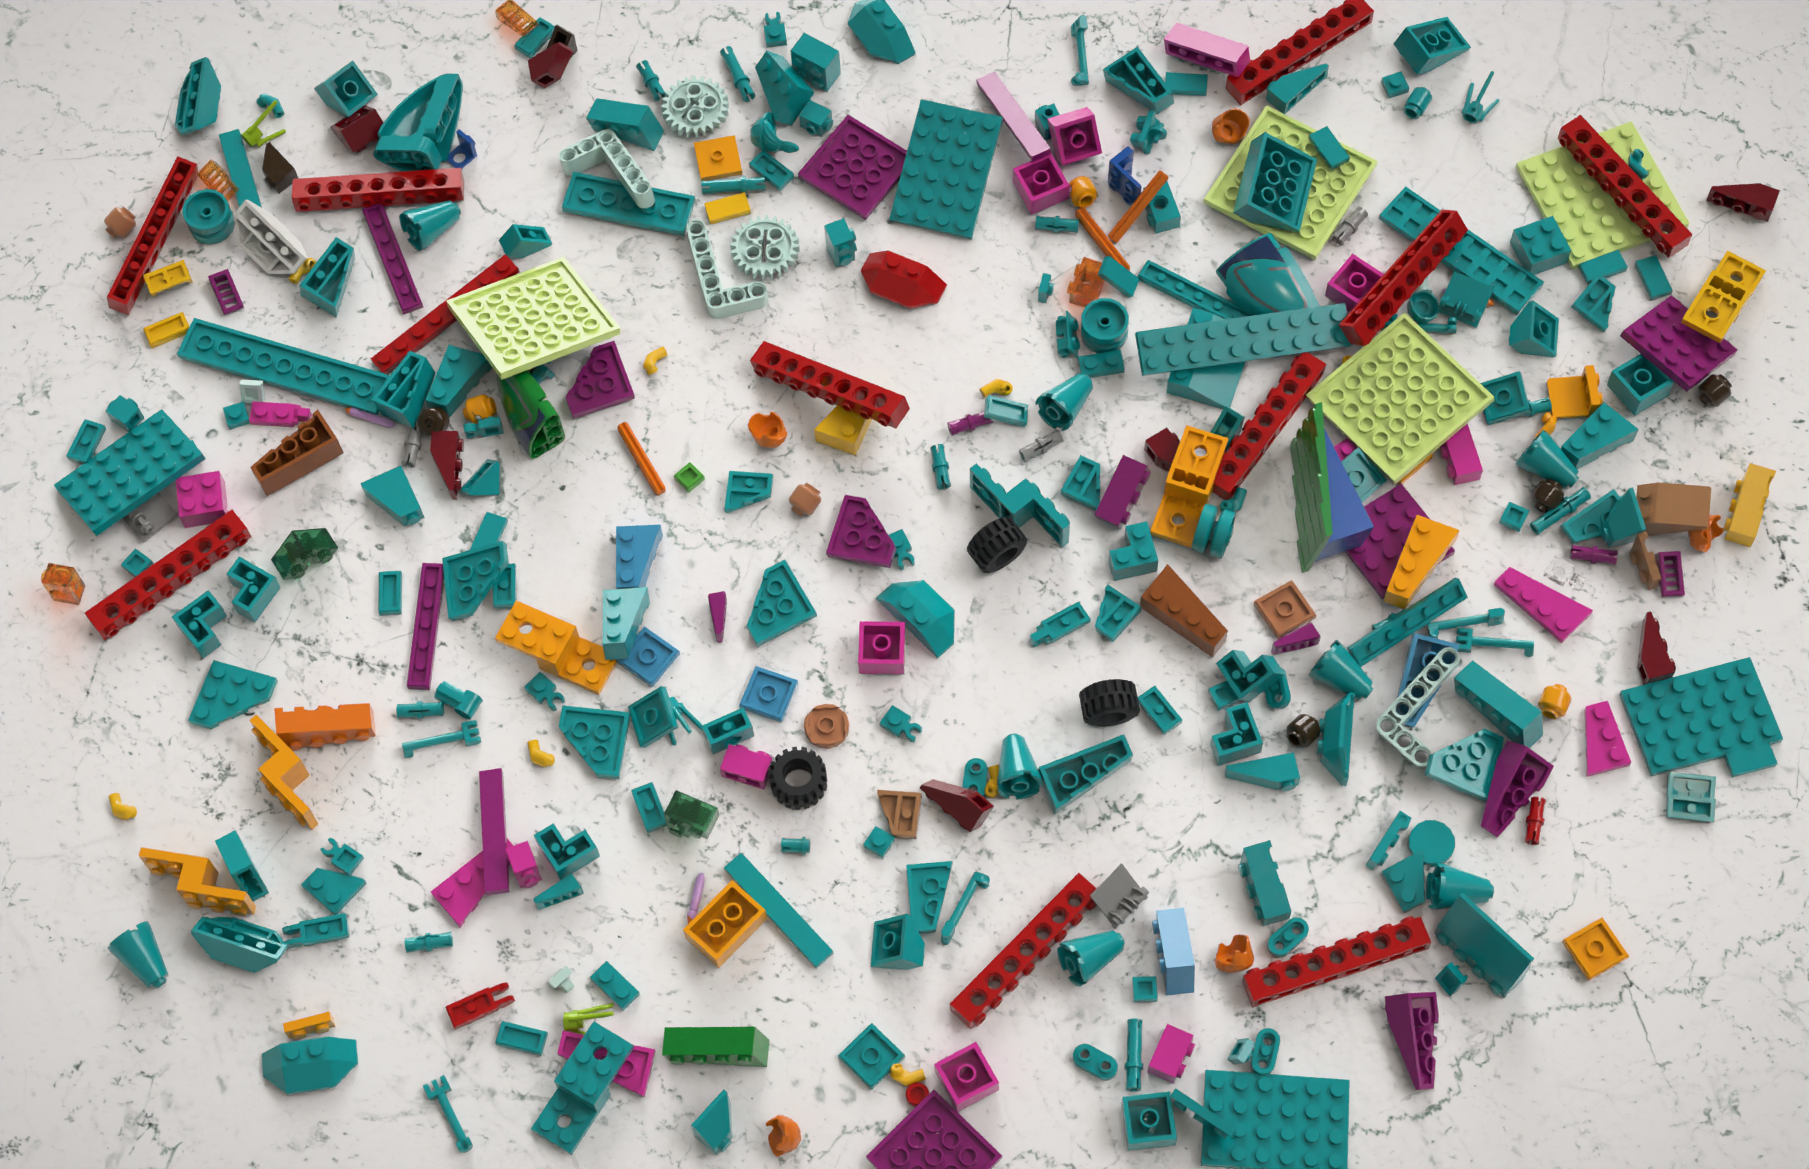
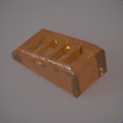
(510, 6)
(206, 172)

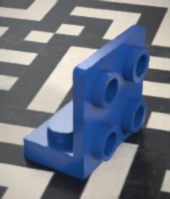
(1120, 176)

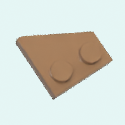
(1645, 562)
(901, 811)

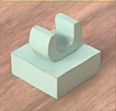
(252, 391)
(561, 979)

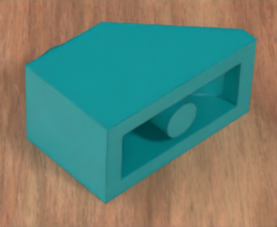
(524, 240)

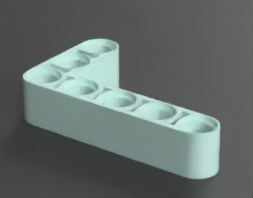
(607, 147)
(711, 278)
(1414, 704)

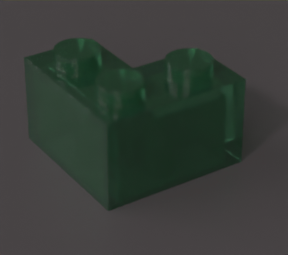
(302, 550)
(690, 816)

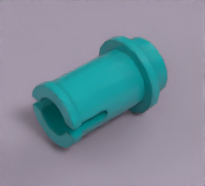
(1539, 406)
(795, 845)

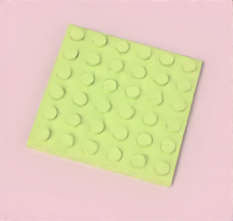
(1329, 193)
(1580, 206)
(533, 318)
(1400, 398)

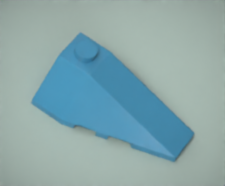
(1419, 654)

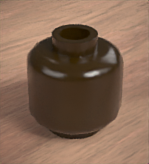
(1714, 390)
(434, 420)
(1547, 495)
(1303, 731)

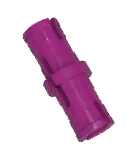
(967, 423)
(1594, 554)

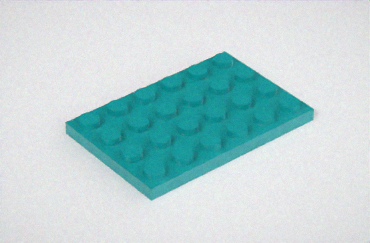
(946, 169)
(129, 472)
(1700, 716)
(1278, 1121)

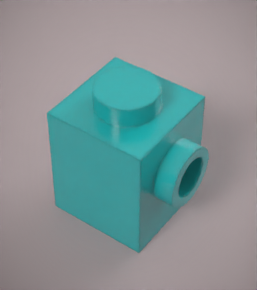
(1041, 116)
(816, 118)
(124, 413)

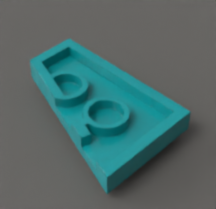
(1589, 521)
(926, 893)
(1202, 1114)

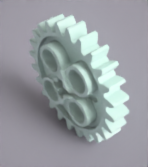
(695, 106)
(784, 247)

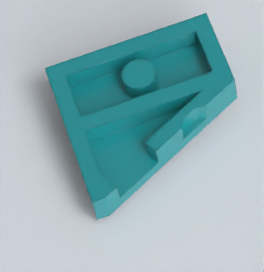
(1596, 302)
(1084, 483)
(747, 489)
(1115, 613)
(1408, 881)

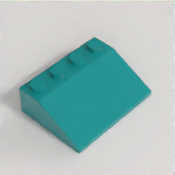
(1275, 184)
(1206, 385)
(1483, 946)

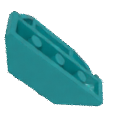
(880, 31)
(198, 98)
(923, 612)
(1336, 738)
(239, 942)
(309, 1064)

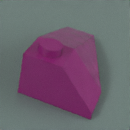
(1514, 780)
(1412, 1024)

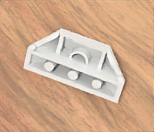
(267, 240)

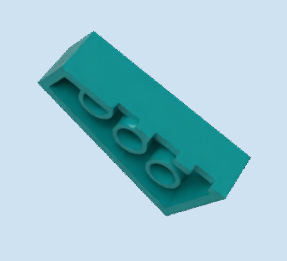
(1500, 705)
(1080, 772)

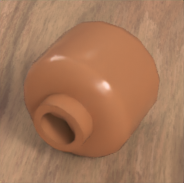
(120, 222)
(804, 499)

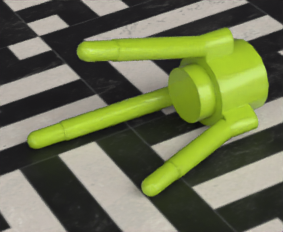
(253, 134)
(576, 1019)

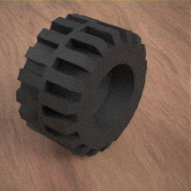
(997, 544)
(1109, 702)
(794, 761)

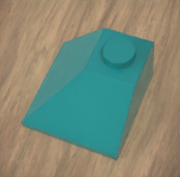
(346, 90)
(1535, 331)
(1623, 521)
(897, 944)
(715, 1124)

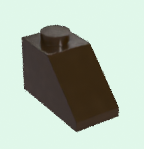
(277, 170)

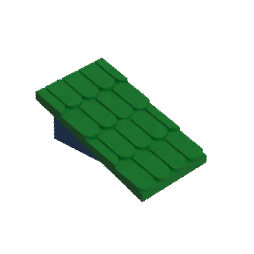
(1327, 505)

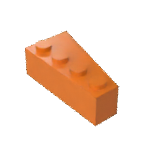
(324, 725)

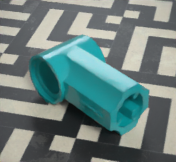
(463, 702)

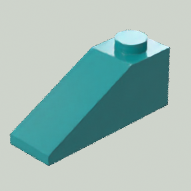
(1294, 87)
(1269, 772)

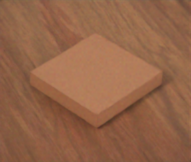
(1285, 609)

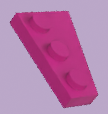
(1603, 740)

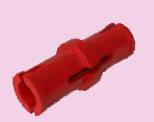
(1535, 820)

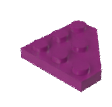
(600, 382)
(860, 535)

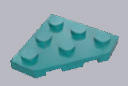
(471, 577)
(778, 605)
(230, 693)
(597, 737)
(1467, 763)

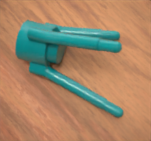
(1474, 111)
(679, 709)

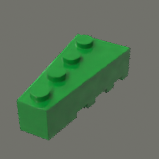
(716, 1046)

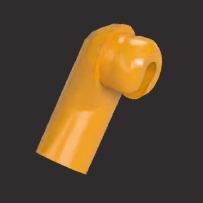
(1550, 423)

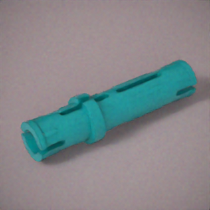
(741, 80)
(733, 185)
(1567, 506)
(1134, 1048)

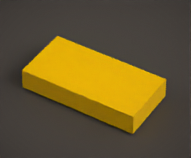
(727, 208)
(166, 330)

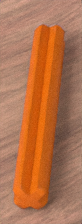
(1138, 206)
(1099, 236)
(641, 458)

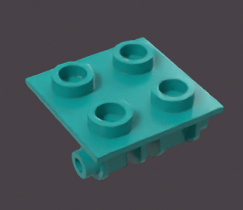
(1465, 299)

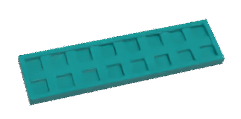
(1470, 257)

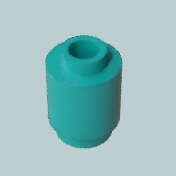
(1417, 102)

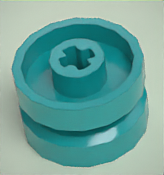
(208, 216)
(1104, 325)
(1217, 532)

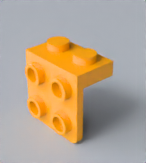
(1575, 395)

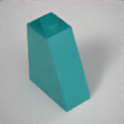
(394, 495)
(241, 865)

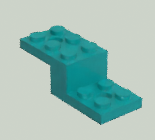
(1020, 504)
(582, 1087)

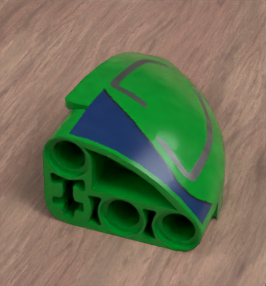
(530, 419)

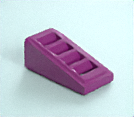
(219, 277)
(1675, 556)
(718, 606)
(1298, 639)

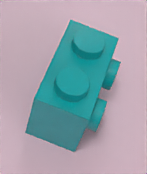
(840, 242)

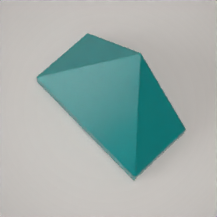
(484, 480)

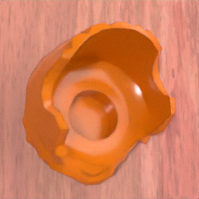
(1230, 126)
(767, 429)
(1701, 539)
(1236, 956)
(784, 1136)

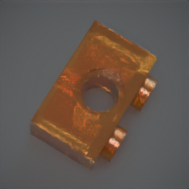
(1081, 293)
(63, 583)

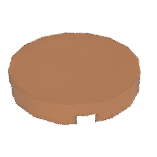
(826, 726)

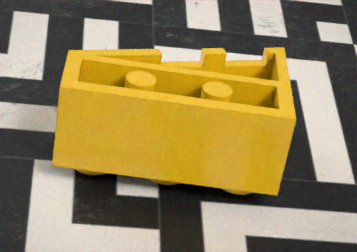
(842, 430)
(1748, 505)

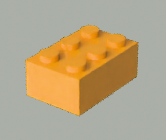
(725, 924)

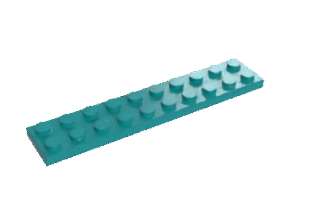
(1241, 339)
(281, 365)

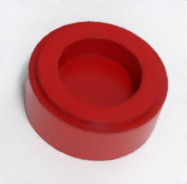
(916, 1093)

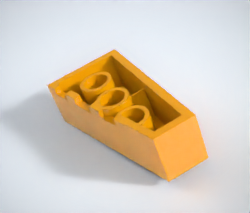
(1421, 554)

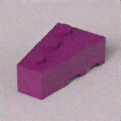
(1123, 492)

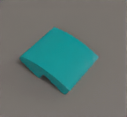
(1690, 796)

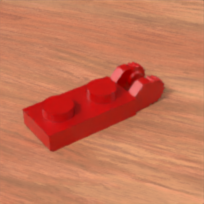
(478, 1005)

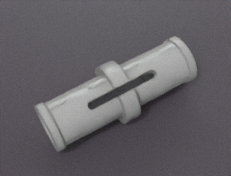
(1349, 226)
(1041, 445)
(412, 446)

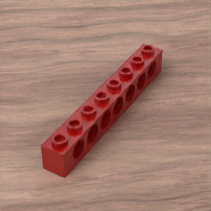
(1326, 38)
(378, 188)
(1635, 189)
(152, 235)
(1403, 277)
(1305, 365)
(830, 385)
(156, 575)
(1260, 993)
(962, 1006)

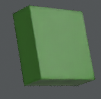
(689, 477)

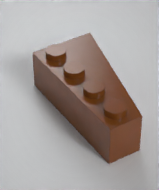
(297, 455)
(1183, 612)

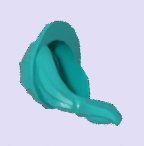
(764, 136)

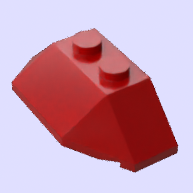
(902, 280)

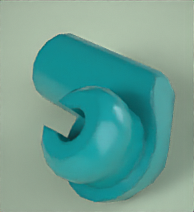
(266, 99)
(1635, 162)
(1236, 503)

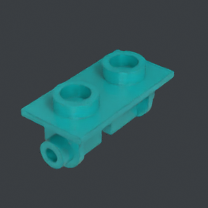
(1069, 343)

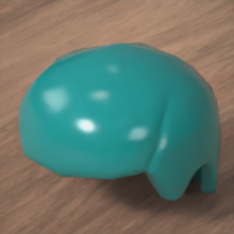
(1423, 306)

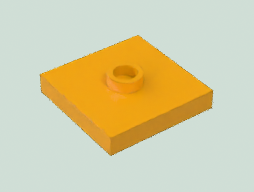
(718, 158)
(1595, 949)

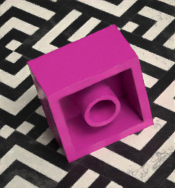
(1074, 136)
(1041, 184)
(1352, 282)
(201, 498)
(881, 647)
(966, 1076)

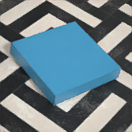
(649, 657)
(768, 694)

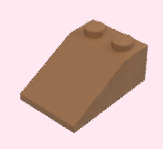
(1673, 507)

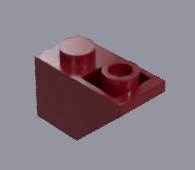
(549, 64)

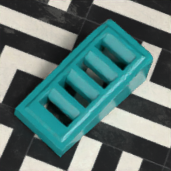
(559, 892)

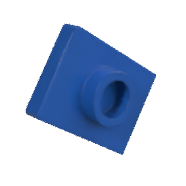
(466, 147)

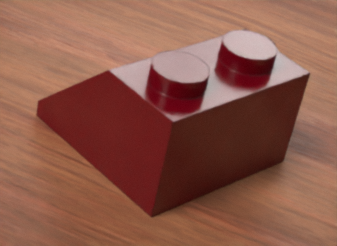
(358, 129)

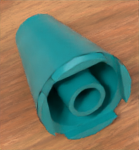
(428, 222)
(1063, 402)
(1548, 461)
(1342, 672)
(1017, 769)
(1448, 883)
(141, 955)
(1089, 955)

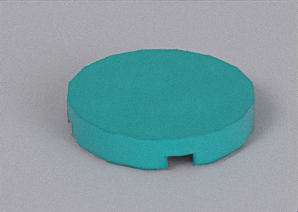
(1434, 840)

